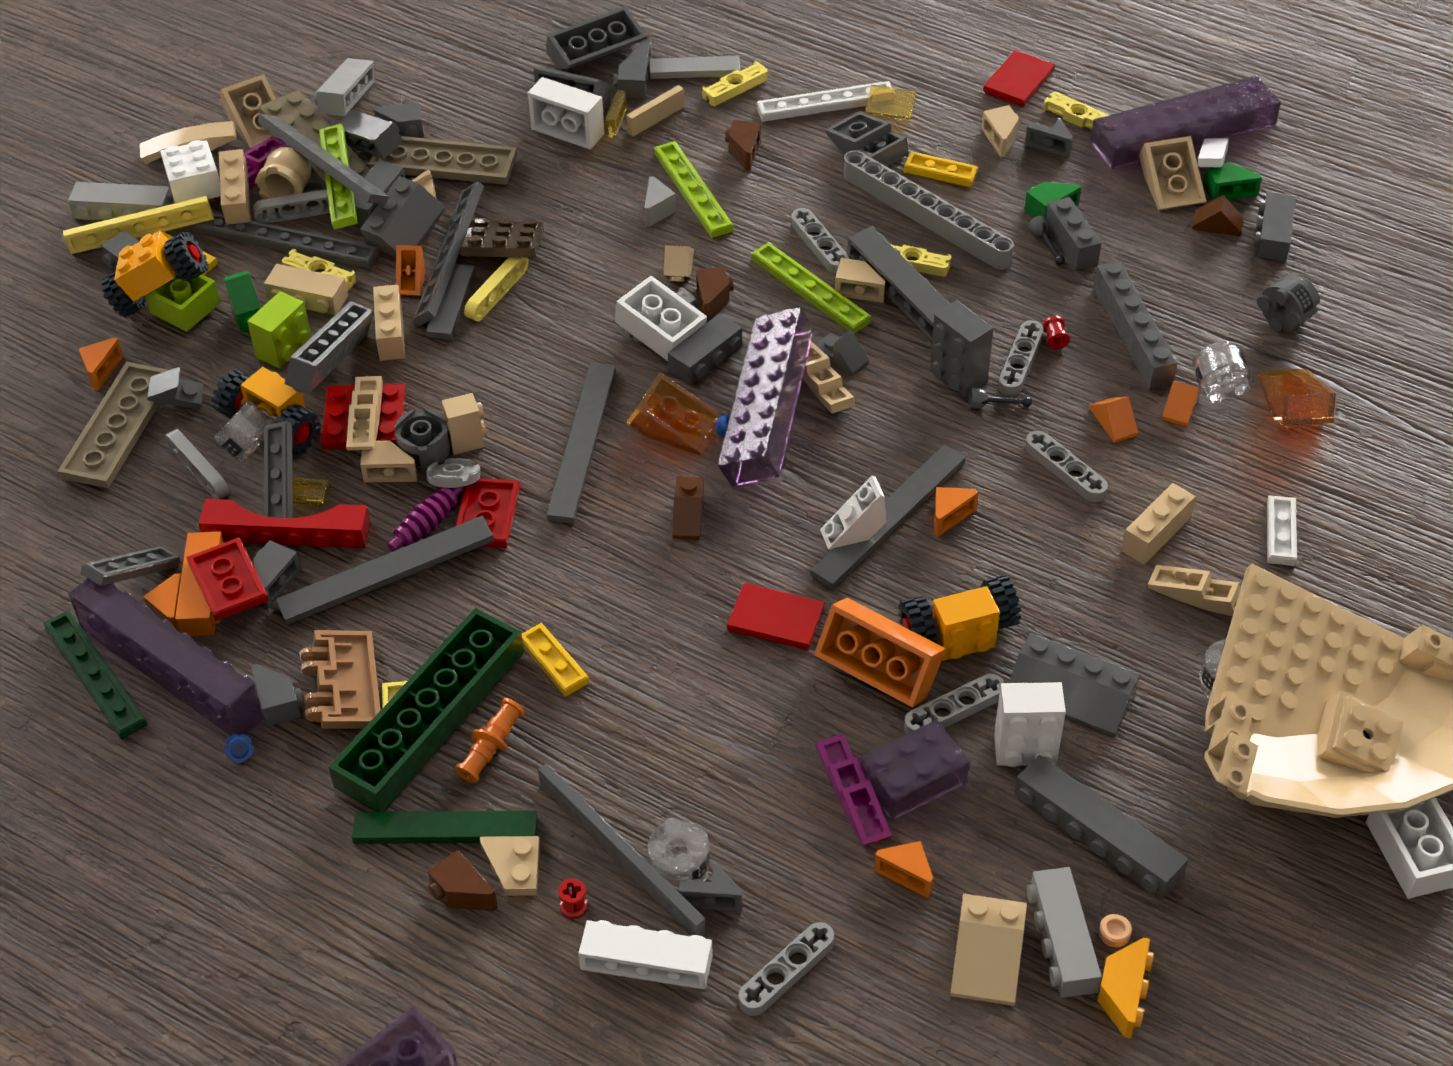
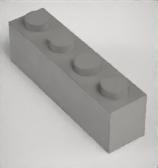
(345, 87)
(111, 201)
(1064, 932)

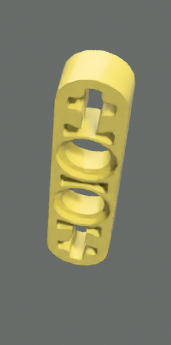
(495, 287)

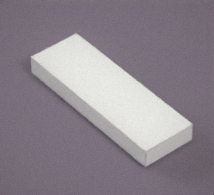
(1213, 152)
(1281, 530)

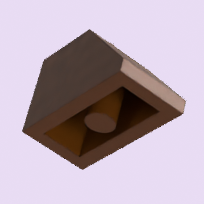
(744, 142)
(713, 290)
(688, 507)
(461, 885)

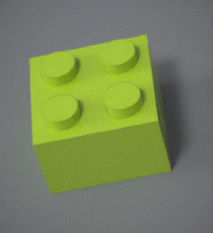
(184, 301)
(279, 329)

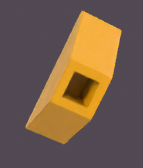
(1124, 985)

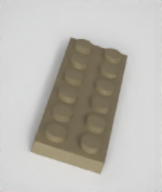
(303, 116)
(453, 160)
(112, 428)

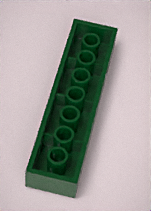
(426, 710)

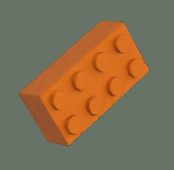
(879, 652)

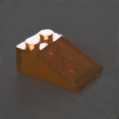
(1297, 397)
(674, 416)

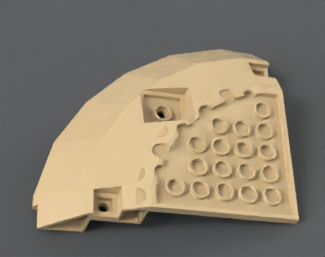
(1303, 687)

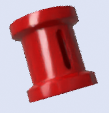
(1056, 332)
(568, 899)

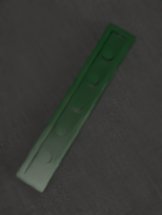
(95, 674)
(441, 826)

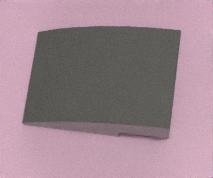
(870, 136)

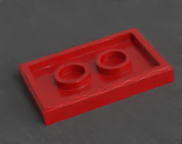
(1019, 78)
(494, 501)
(227, 579)
(775, 616)

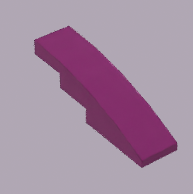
(257, 157)
(853, 790)

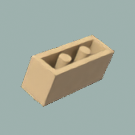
(234, 186)
(317, 290)
(389, 322)
(1158, 523)

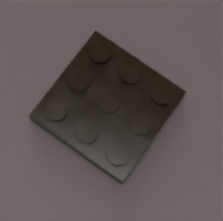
(503, 238)

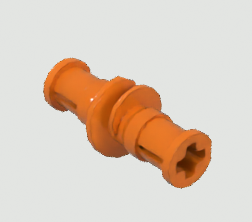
(489, 739)

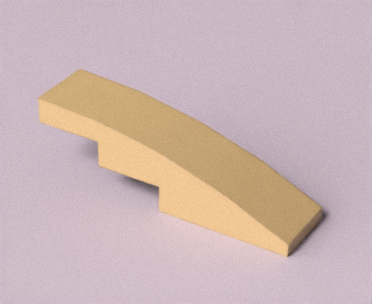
(215, 134)
(825, 381)
(364, 413)
(1195, 588)

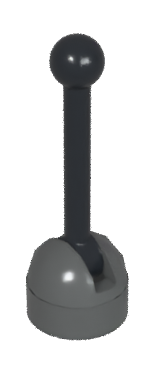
(1040, 227)
(979, 398)

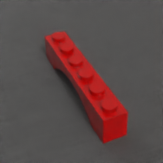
(336, 527)

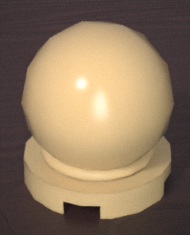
(284, 174)

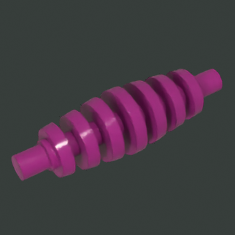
(424, 517)

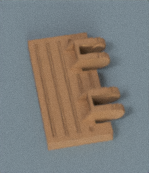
(345, 679)

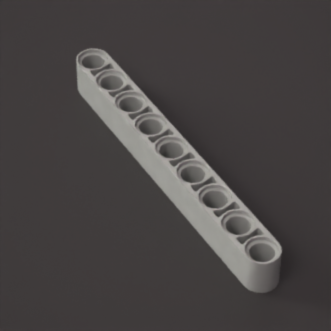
(928, 210)

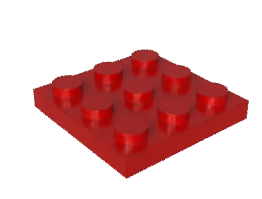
(337, 413)

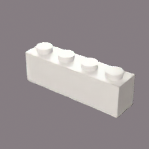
(645, 954)

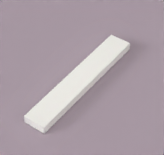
(815, 102)

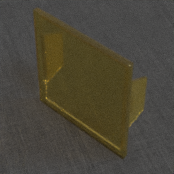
(890, 102)

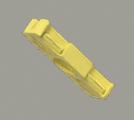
(725, 90)
(1066, 107)
(304, 262)
(927, 262)

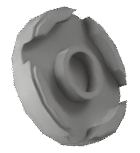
(453, 473)

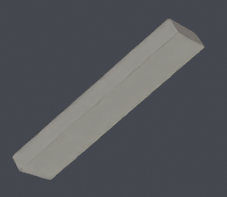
(693, 67)

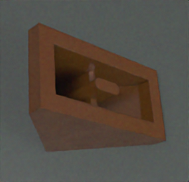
(1218, 217)

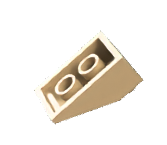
(242, 107)
(1172, 173)
(988, 949)

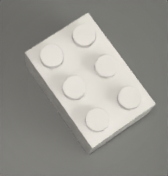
(566, 113)
(191, 171)
(657, 316)
(1029, 723)
(1416, 846)

